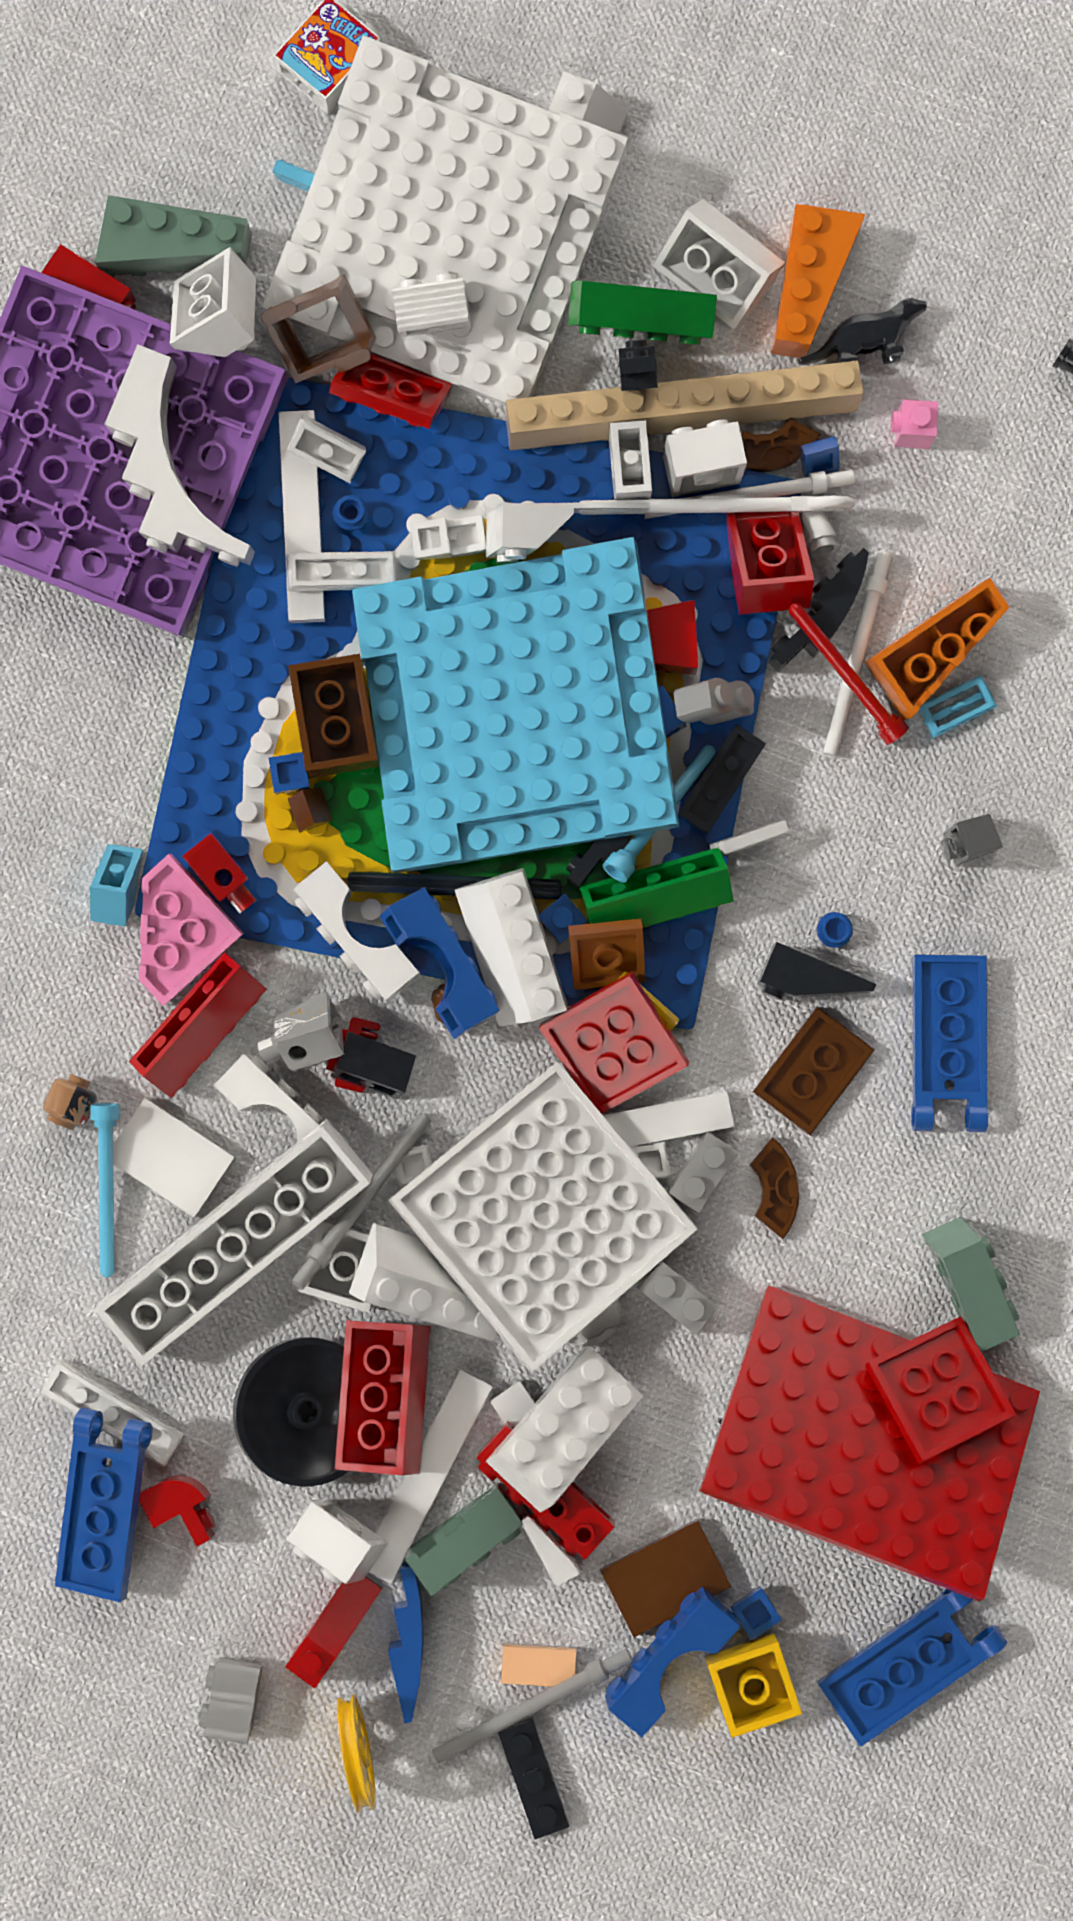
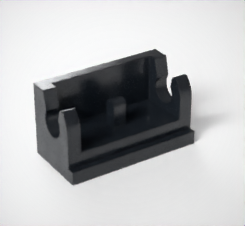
(374, 1066)

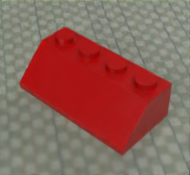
(382, 1398)

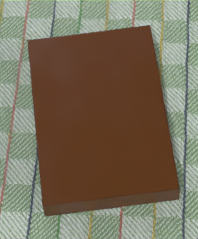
(813, 1071)
(661, 1574)

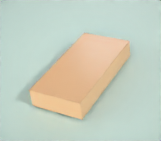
(537, 1664)

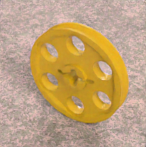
(356, 1753)

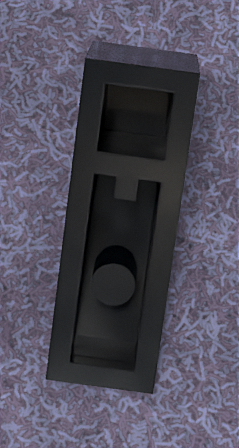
(800, 975)

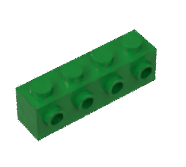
(642, 310)
(661, 891)

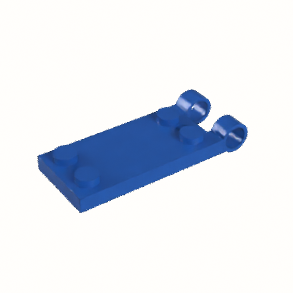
(949, 1037)
(101, 1508)
(906, 1667)

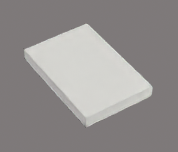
(170, 1157)

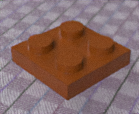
(605, 952)

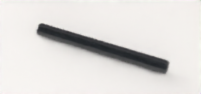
(436, 884)

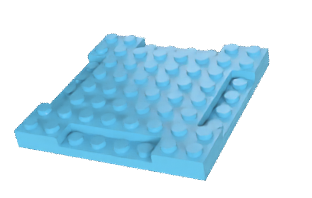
(516, 707)

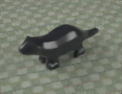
(868, 334)

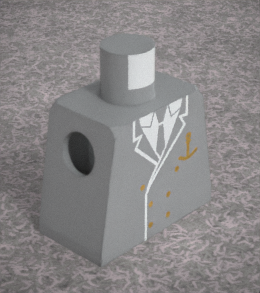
(306, 1034)

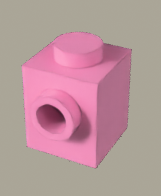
(915, 424)

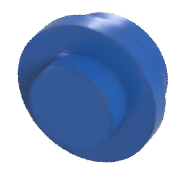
(834, 930)

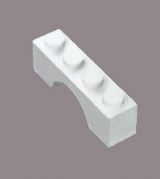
(327, 898)
(249, 1085)

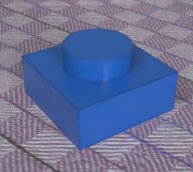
(820, 456)
(288, 773)
(560, 916)
(756, 1613)

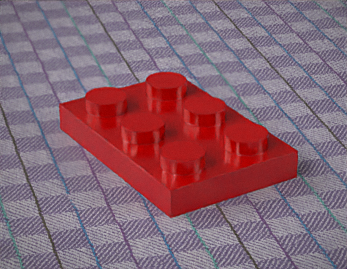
(393, 390)

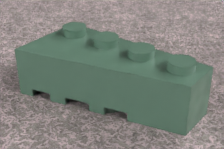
(160, 237)

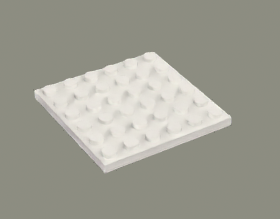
(543, 1216)

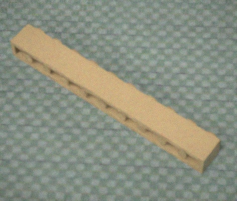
(685, 403)

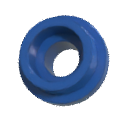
(350, 502)

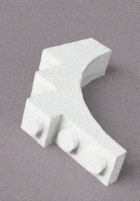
(141, 418)

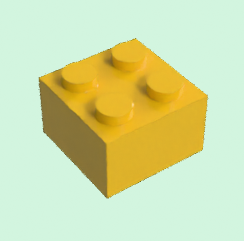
(753, 1685)

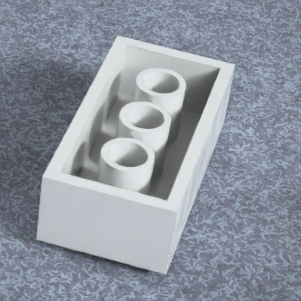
(564, 1429)

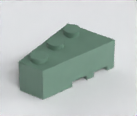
(973, 1282)
(464, 1539)

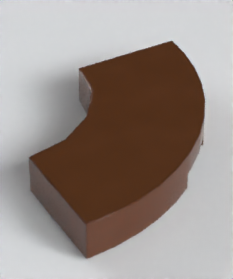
(778, 448)
(778, 1186)

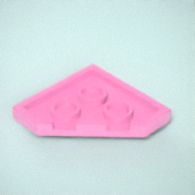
(179, 930)

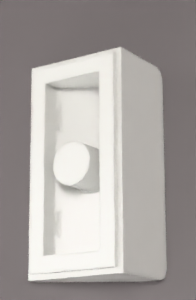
(326, 448)

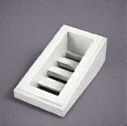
(555, 1558)

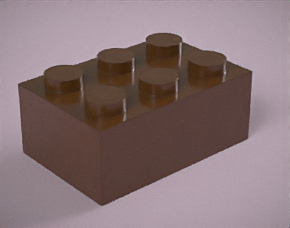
(334, 716)

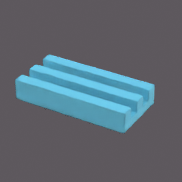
(293, 175)
(929, 720)

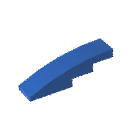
(408, 1652)

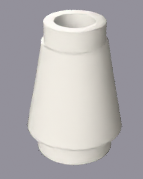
(818, 534)

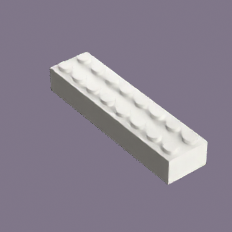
(234, 1242)

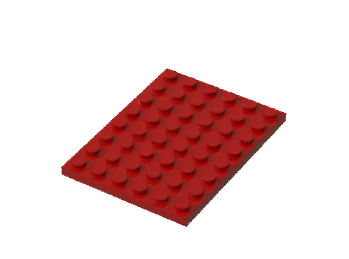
(825, 1457)

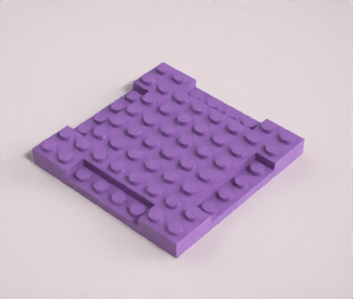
(62, 473)

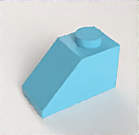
(115, 885)

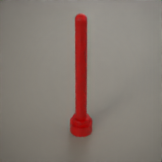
(889, 725)

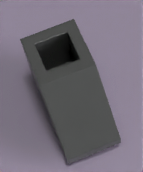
(971, 839)

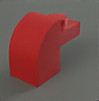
(179, 1496)

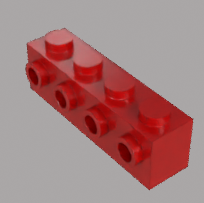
(197, 1025)
(573, 1516)

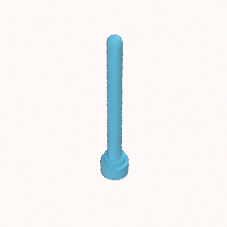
(621, 863)
(105, 1119)

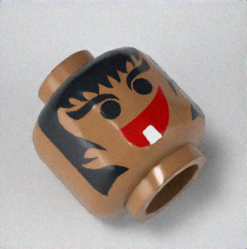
(69, 1102)

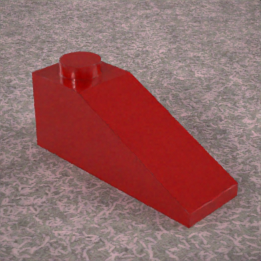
(332, 1630)

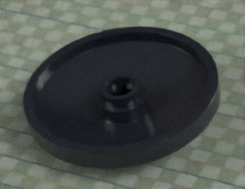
(291, 1411)

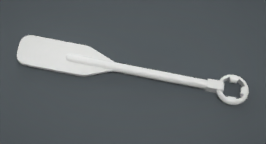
(711, 505)

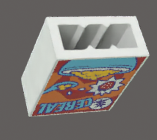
(323, 51)

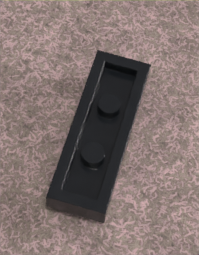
(721, 779)
(533, 1778)

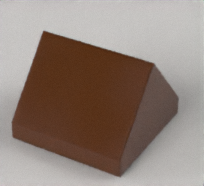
(310, 809)

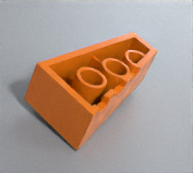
(814, 262)
(925, 655)

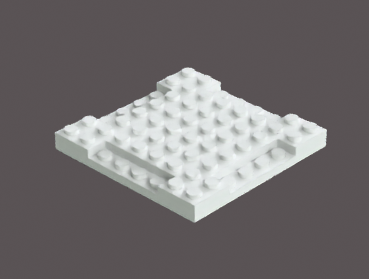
(444, 181)

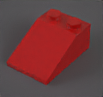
(769, 561)

